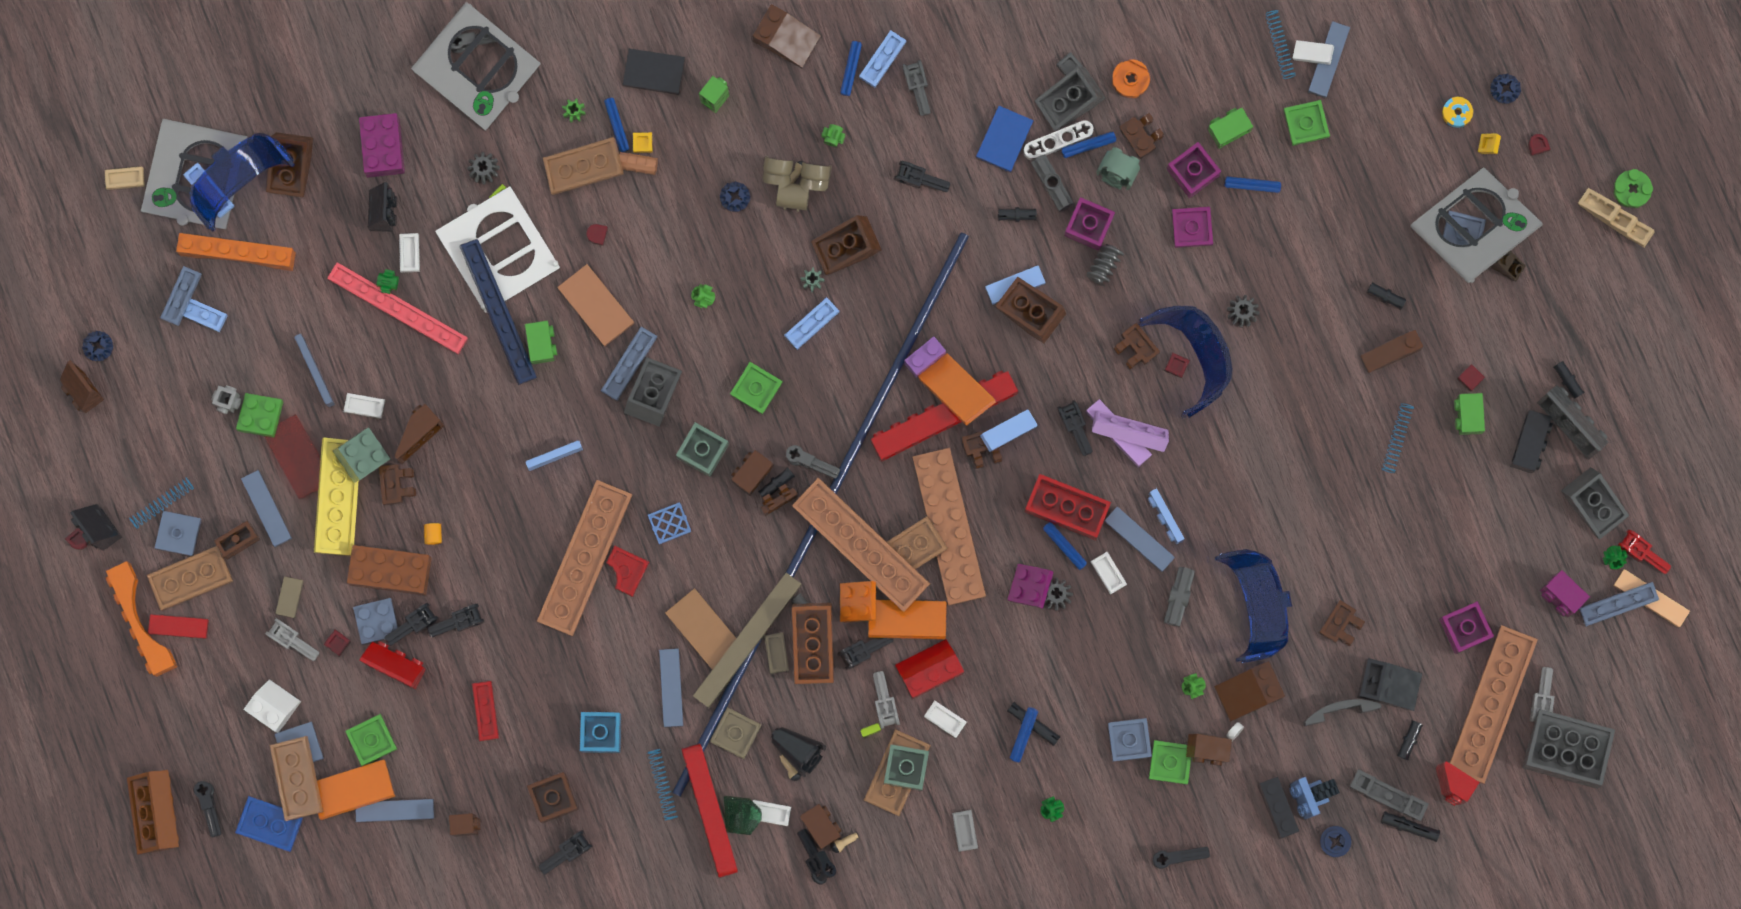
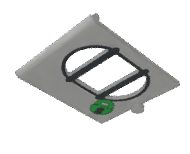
(441, 73)
(169, 156)
(1480, 253)

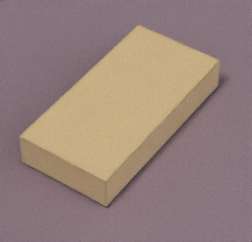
(124, 178)

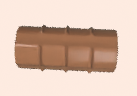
(638, 163)

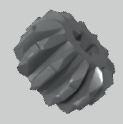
(481, 161)
(1235, 311)
(1061, 589)

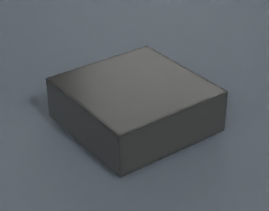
(1068, 64)

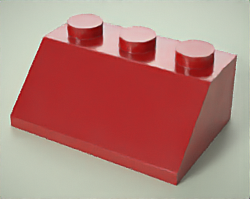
(393, 664)
(929, 668)
(1455, 784)

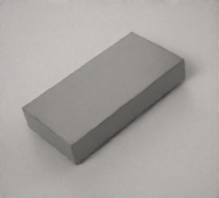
(965, 830)

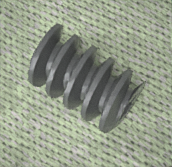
(1104, 263)

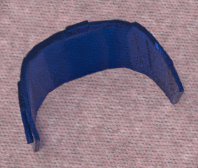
(232, 172)
(1207, 344)
(1264, 602)

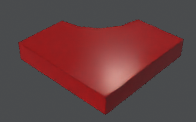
(628, 570)

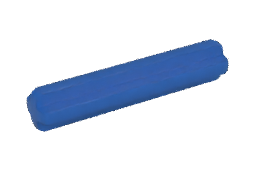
(851, 68)
(616, 124)
(1088, 144)
(1252, 184)
(1064, 545)
(1024, 734)

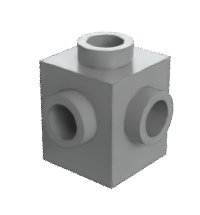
(221, 394)

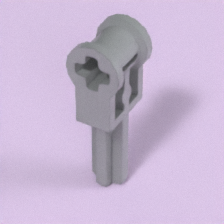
(289, 638)
(1542, 699)
(884, 705)

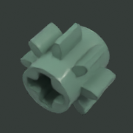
(816, 284)

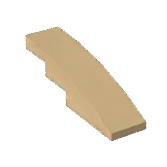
(1615, 217)

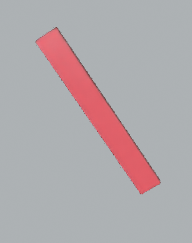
(397, 308)

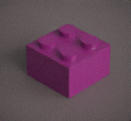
(1193, 170)
(1089, 224)
(1564, 594)
(1466, 627)

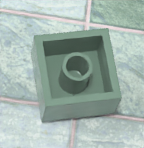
(702, 449)
(361, 455)
(906, 767)

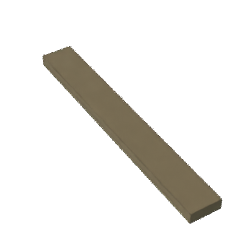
(747, 640)

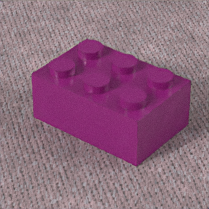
(381, 145)

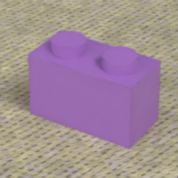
(924, 357)

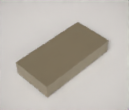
(289, 597)
(776, 653)

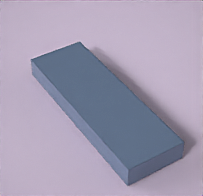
(181, 296)

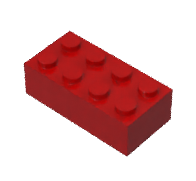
(1067, 507)

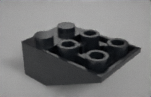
(381, 208)
(96, 526)
(1389, 684)

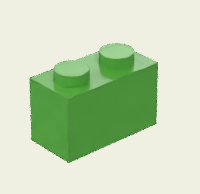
(714, 93)
(1229, 127)
(540, 342)
(1470, 414)

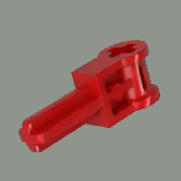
(1640, 549)

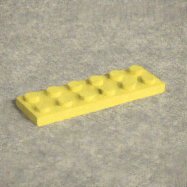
(335, 504)

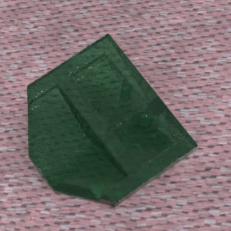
(741, 815)

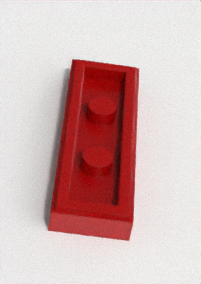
(178, 626)
(485, 711)

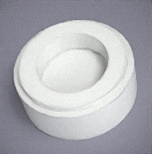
(1235, 731)

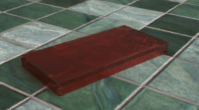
(296, 456)

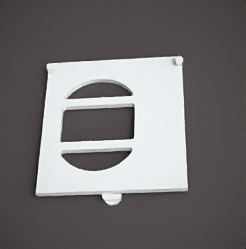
(464, 230)

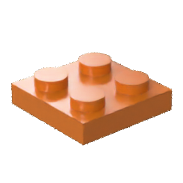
(858, 601)

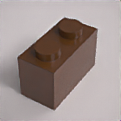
(751, 472)
(237, 540)
(1208, 748)
(464, 824)
(820, 826)

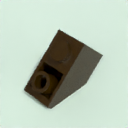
(1509, 266)

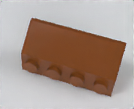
(152, 812)

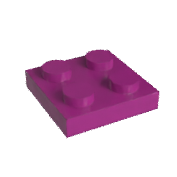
(1192, 227)
(1030, 586)

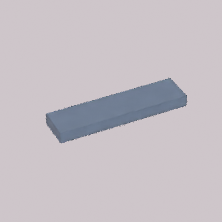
(1324, 72)
(629, 363)
(314, 370)
(266, 508)
(1139, 539)
(1618, 603)
(671, 688)
(396, 810)

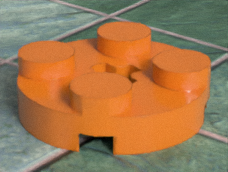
(1132, 89)

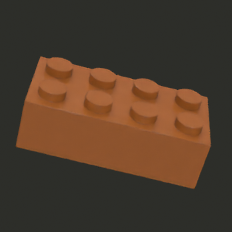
(389, 570)
(813, 643)

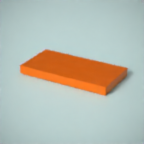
(956, 389)
(919, 621)
(355, 789)

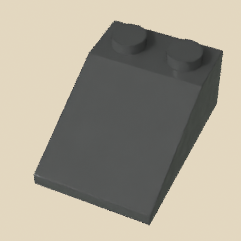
(1070, 98)
(652, 392)
(1595, 502)

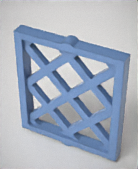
(655, 528)

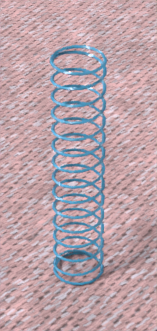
(1279, 42)
(1393, 470)
(160, 501)
(655, 751)

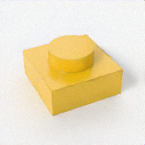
(642, 143)
(1489, 143)

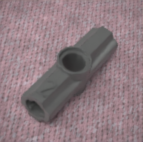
(1058, 193)
(1179, 596)

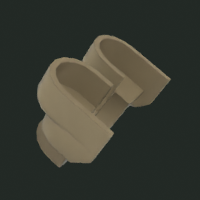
(795, 195)

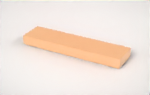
(1663, 607)

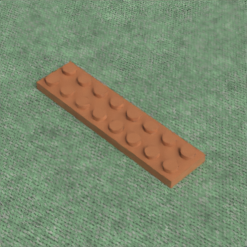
(947, 513)
(861, 544)
(584, 558)
(1493, 703)

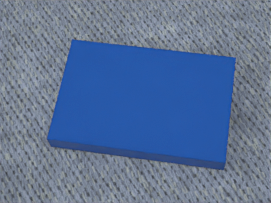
(1004, 139)
(267, 824)

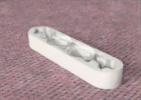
(1057, 138)

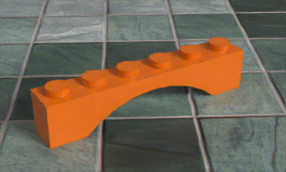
(217, 248)
(125, 582)

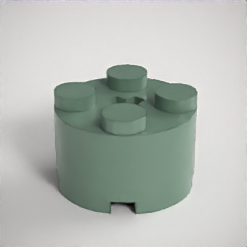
(1118, 169)

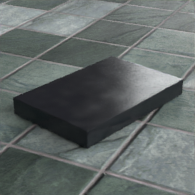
(653, 71)

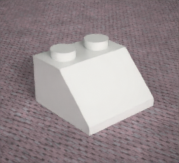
(272, 706)

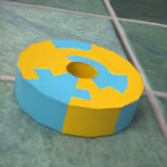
(1461, 104)

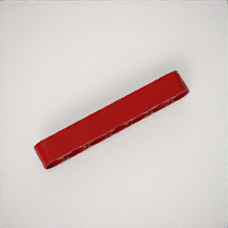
(709, 810)

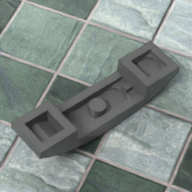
(1364, 706)
(1389, 796)

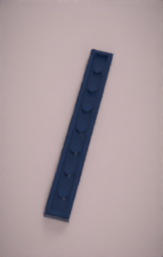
(498, 311)

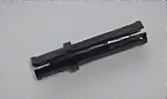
(1038, 727)
(1409, 826)

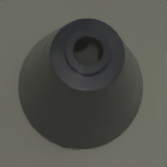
(798, 749)

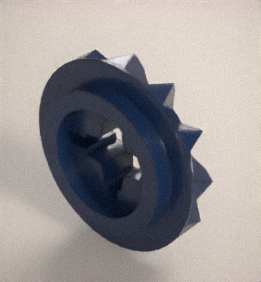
(1506, 97)
(736, 205)
(99, 354)
(1333, 832)

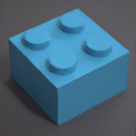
(600, 732)

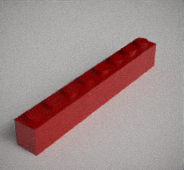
(934, 420)

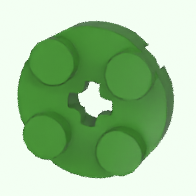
(1633, 199)

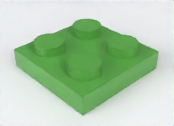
(1306, 122)
(756, 388)
(259, 415)
(371, 740)
(1169, 763)

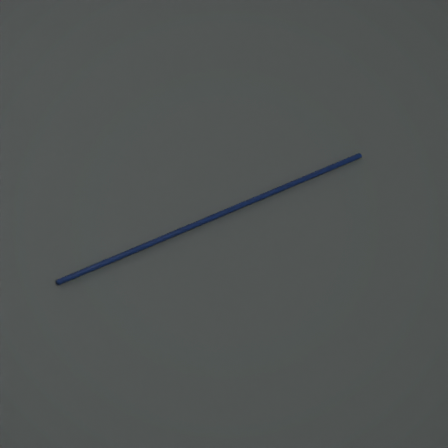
(836, 483)

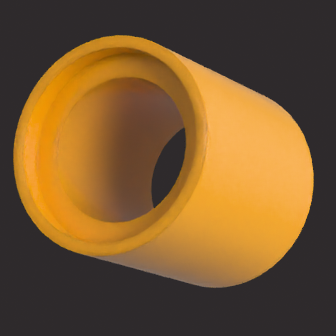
(432, 534)

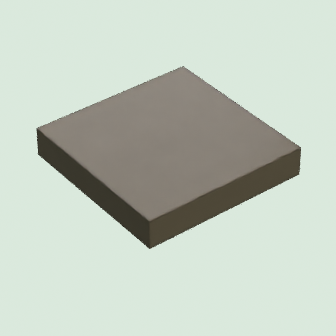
(735, 733)

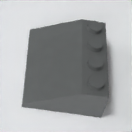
(1573, 422)
(1569, 749)

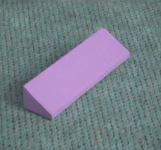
(1130, 431)
(1136, 453)

